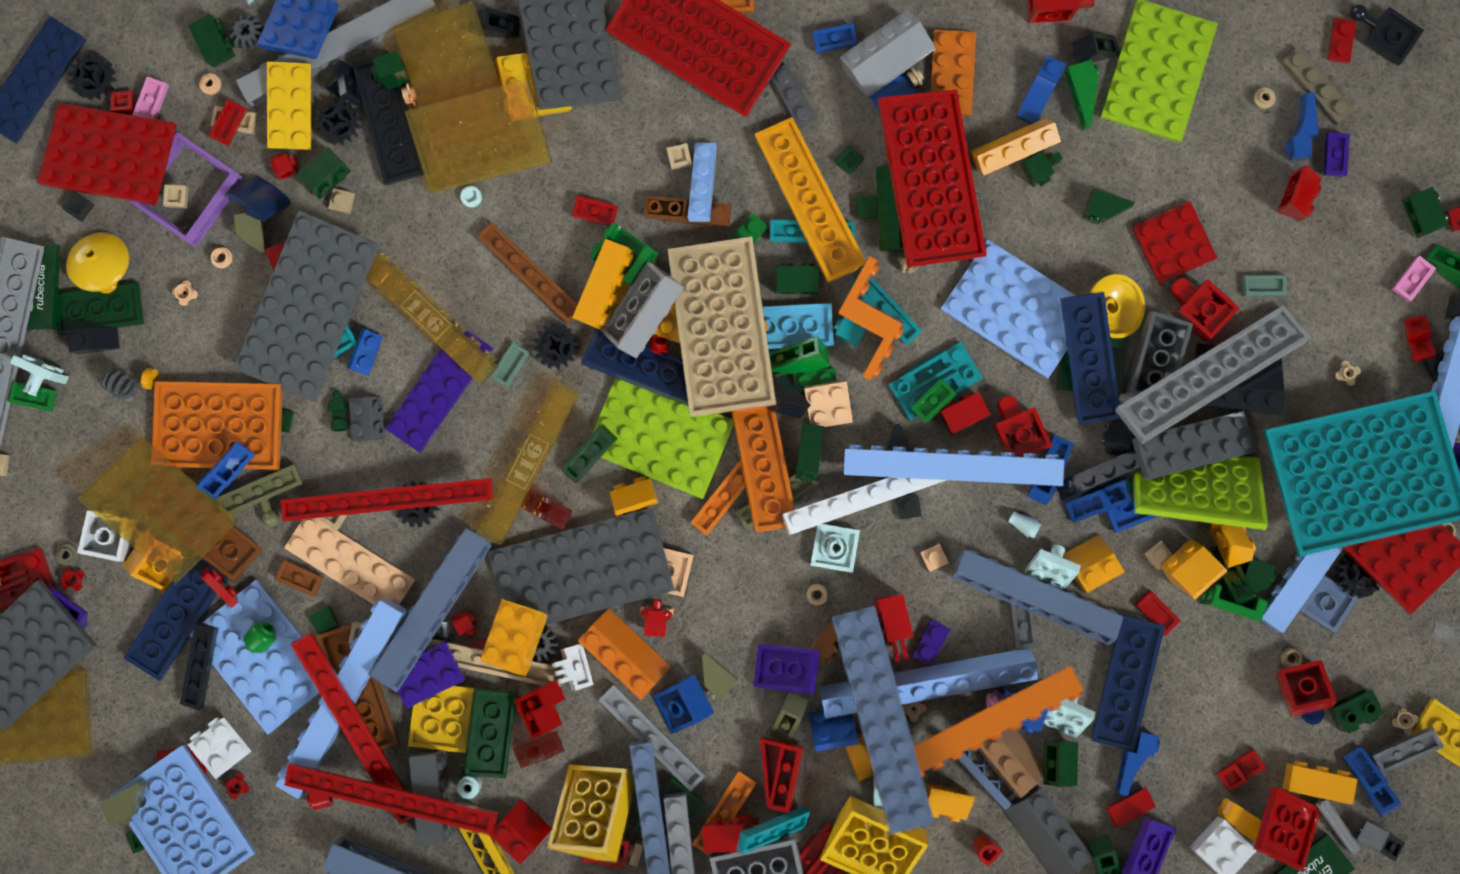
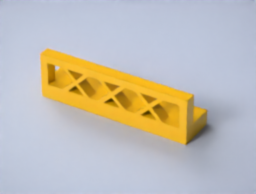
(501, 863)

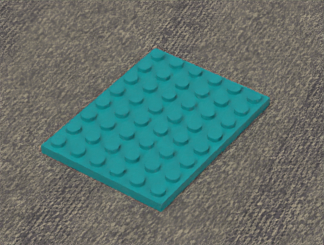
(1366, 473)

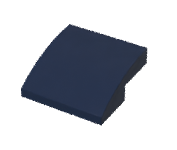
(259, 198)

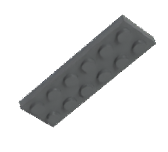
(1195, 445)

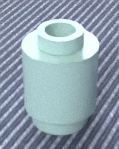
(475, 783)

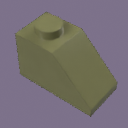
(251, 231)
(716, 678)
(788, 717)
(124, 805)

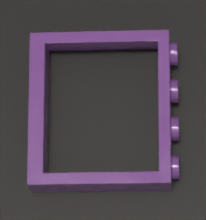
(214, 207)

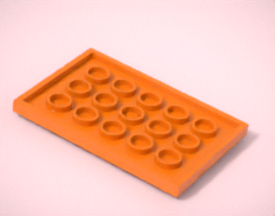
(203, 421)

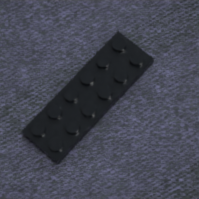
(388, 126)

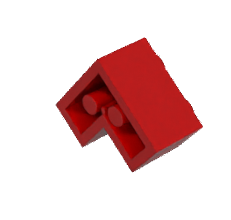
(538, 709)
(724, 836)

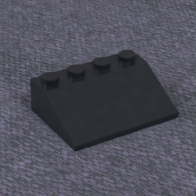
(1256, 394)

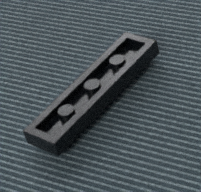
(1099, 476)
(199, 666)

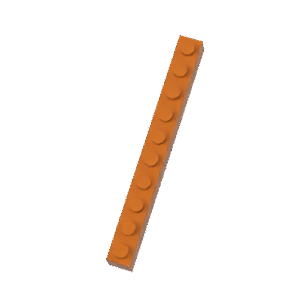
(997, 718)

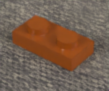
(299, 578)

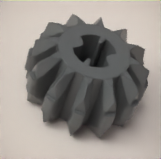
(238, 32)
(119, 385)
(548, 643)

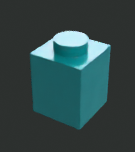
(849, 331)

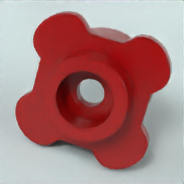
(658, 344)
(68, 574)
(232, 790)

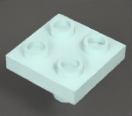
(39, 371)
(835, 548)
(1052, 567)
(1070, 718)

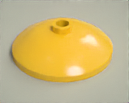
(103, 268)
(1125, 304)

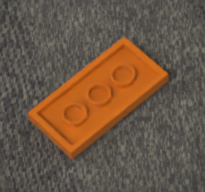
(954, 65)

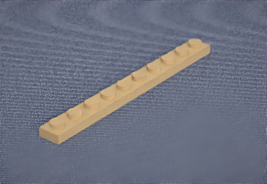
(469, 658)

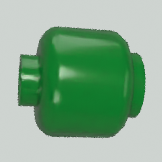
(259, 637)

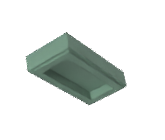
(1264, 285)
(510, 364)

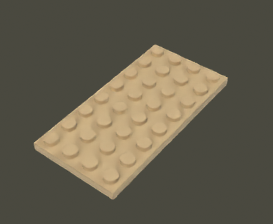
(722, 327)

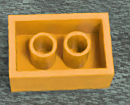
(514, 637)

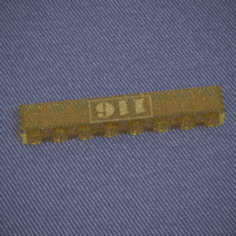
(430, 320)
(528, 463)

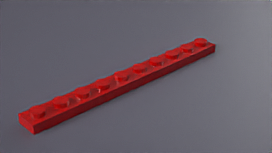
(387, 499)
(347, 714)
(391, 799)

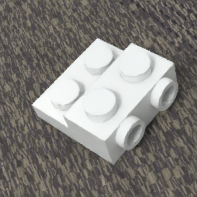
(219, 747)

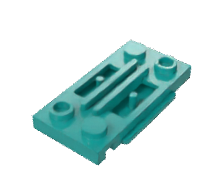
(952, 365)

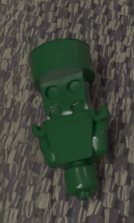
(338, 407)

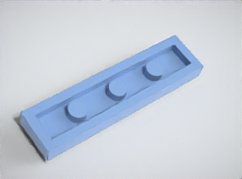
(702, 182)

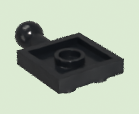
(1391, 34)

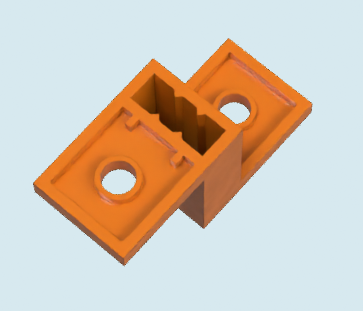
(872, 317)

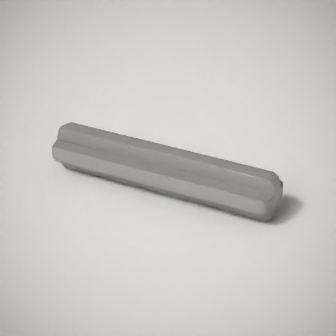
(1338, 826)

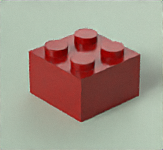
(1306, 688)

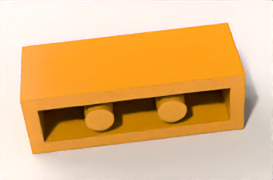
(1320, 782)

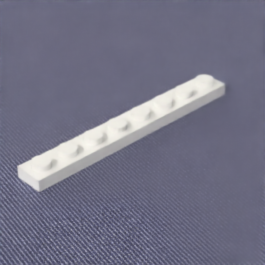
(852, 502)

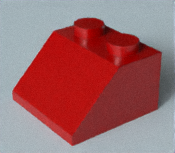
(1300, 194)
(521, 831)

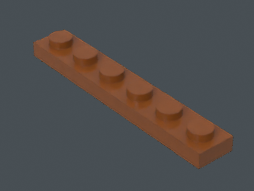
(528, 272)

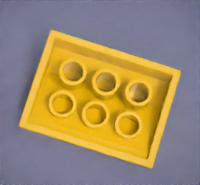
(592, 812)
(864, 846)

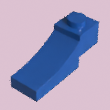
(1041, 90)
(1299, 145)
(225, 469)
(1044, 493)
(1101, 500)
(1146, 747)
(1372, 782)

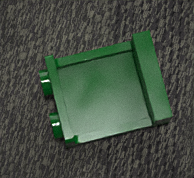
(641, 254)
(1251, 611)

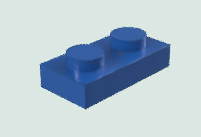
(834, 38)
(364, 352)

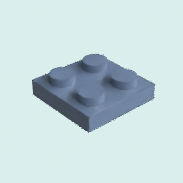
(1328, 605)

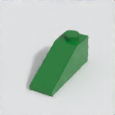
(1083, 84)
(1446, 263)
(800, 357)

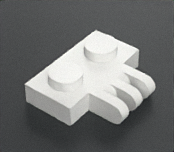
(574, 668)

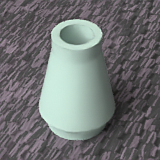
(1027, 525)

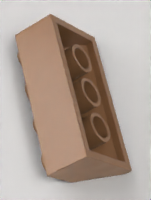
(1013, 761)

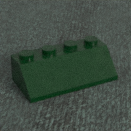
(889, 228)

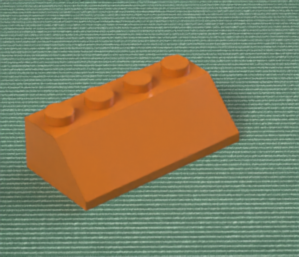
(624, 653)

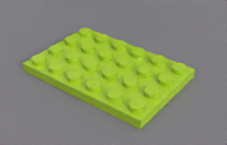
(1158, 70)
(662, 438)
(1214, 493)

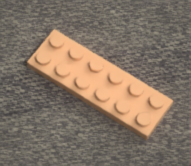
(349, 562)

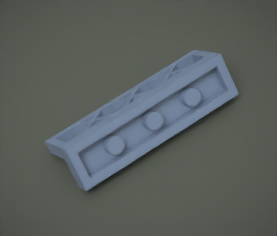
(984, 781)

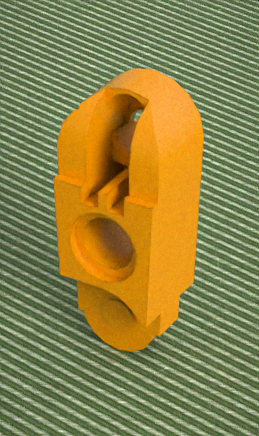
(1239, 819)

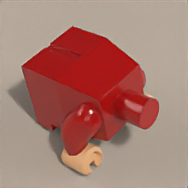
(656, 618)

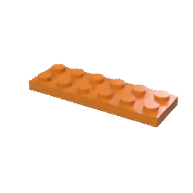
(763, 467)

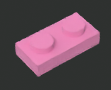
(151, 98)
(1413, 279)

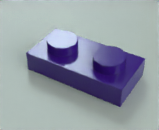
(1336, 154)
(930, 642)

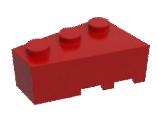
(781, 772)

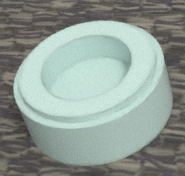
(471, 196)

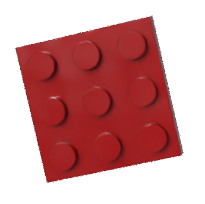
(1174, 243)
(1287, 828)

